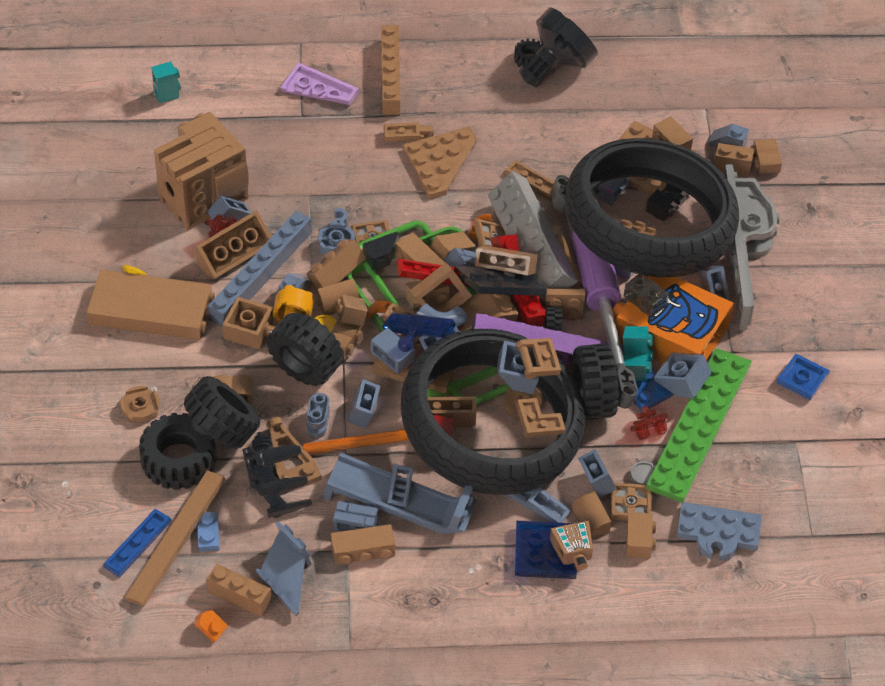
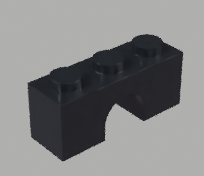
(664, 204)

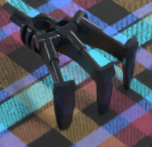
(260, 467)

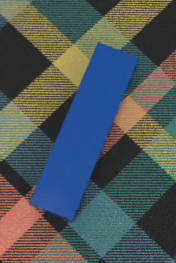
(137, 543)

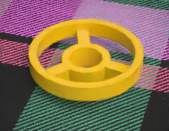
(130, 269)

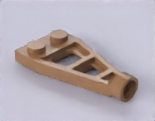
(308, 468)

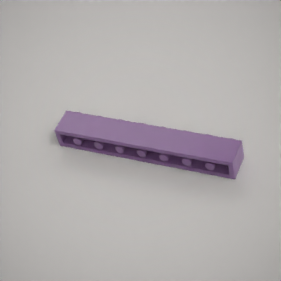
(563, 342)

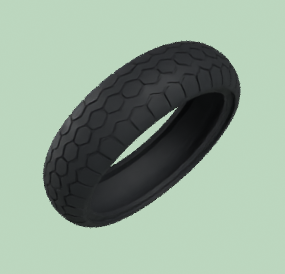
(640, 251)
(466, 466)

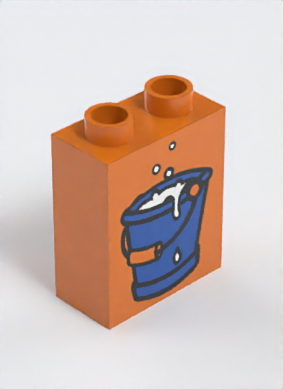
(688, 324)

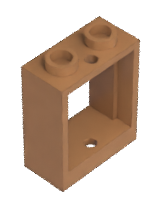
(433, 281)

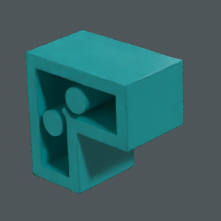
(638, 351)

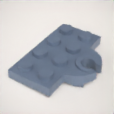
(719, 529)

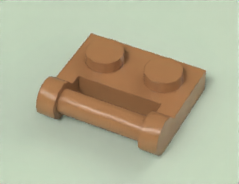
(544, 355)

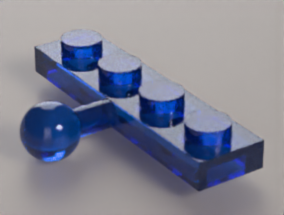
(417, 325)

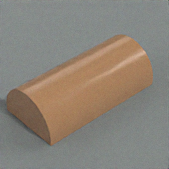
(232, 245)

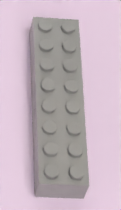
(524, 217)

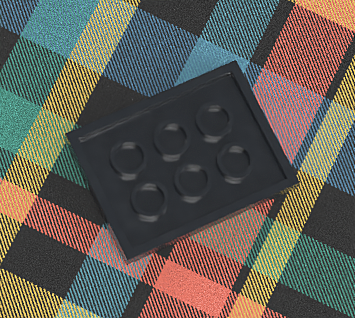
(499, 282)

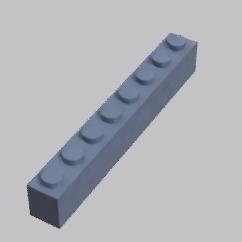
(261, 266)

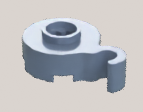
(335, 232)

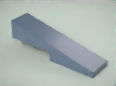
(542, 504)

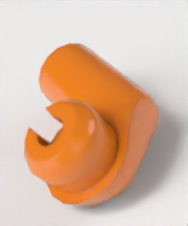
(378, 306)

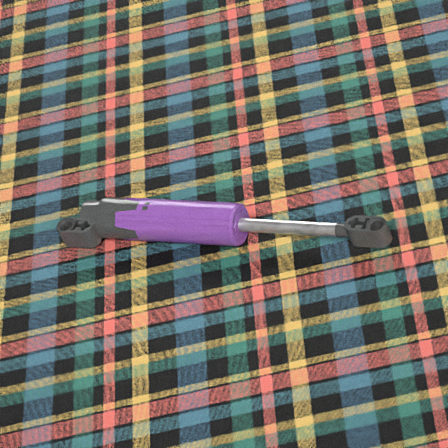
(601, 295)

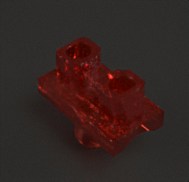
(218, 224)
(641, 426)

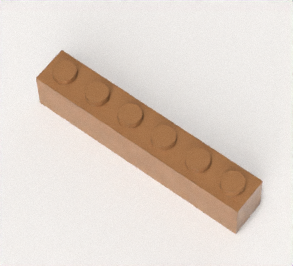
(390, 70)

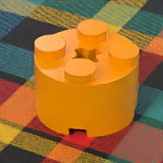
(292, 301)

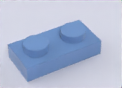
(208, 532)

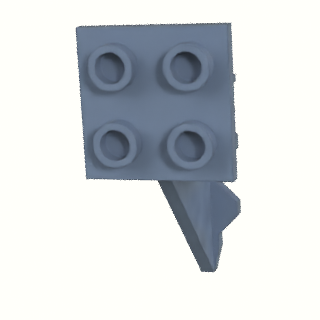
(285, 568)

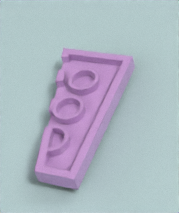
(317, 85)

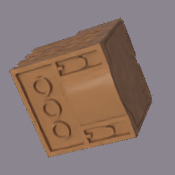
(200, 169)

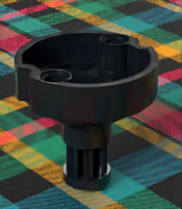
(561, 44)

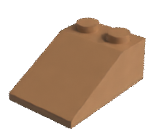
(490, 304)

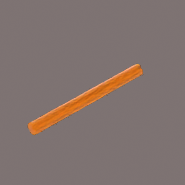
(355, 441)

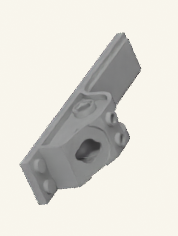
(756, 223)

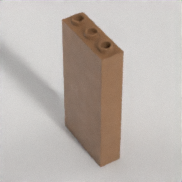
(150, 304)

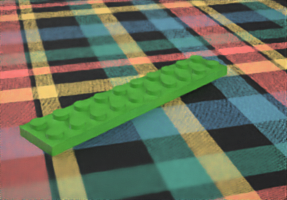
(698, 427)

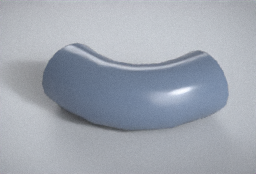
(457, 314)

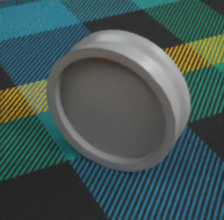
(642, 472)

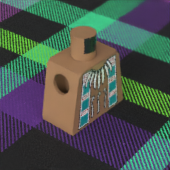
(573, 544)

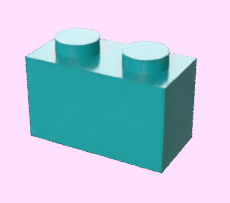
(165, 82)

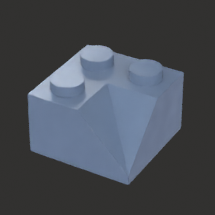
(511, 368)
(683, 374)

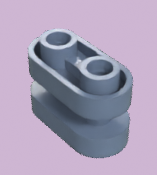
(318, 415)

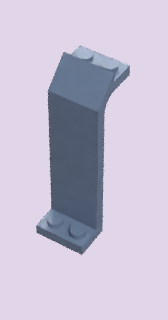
(424, 505)

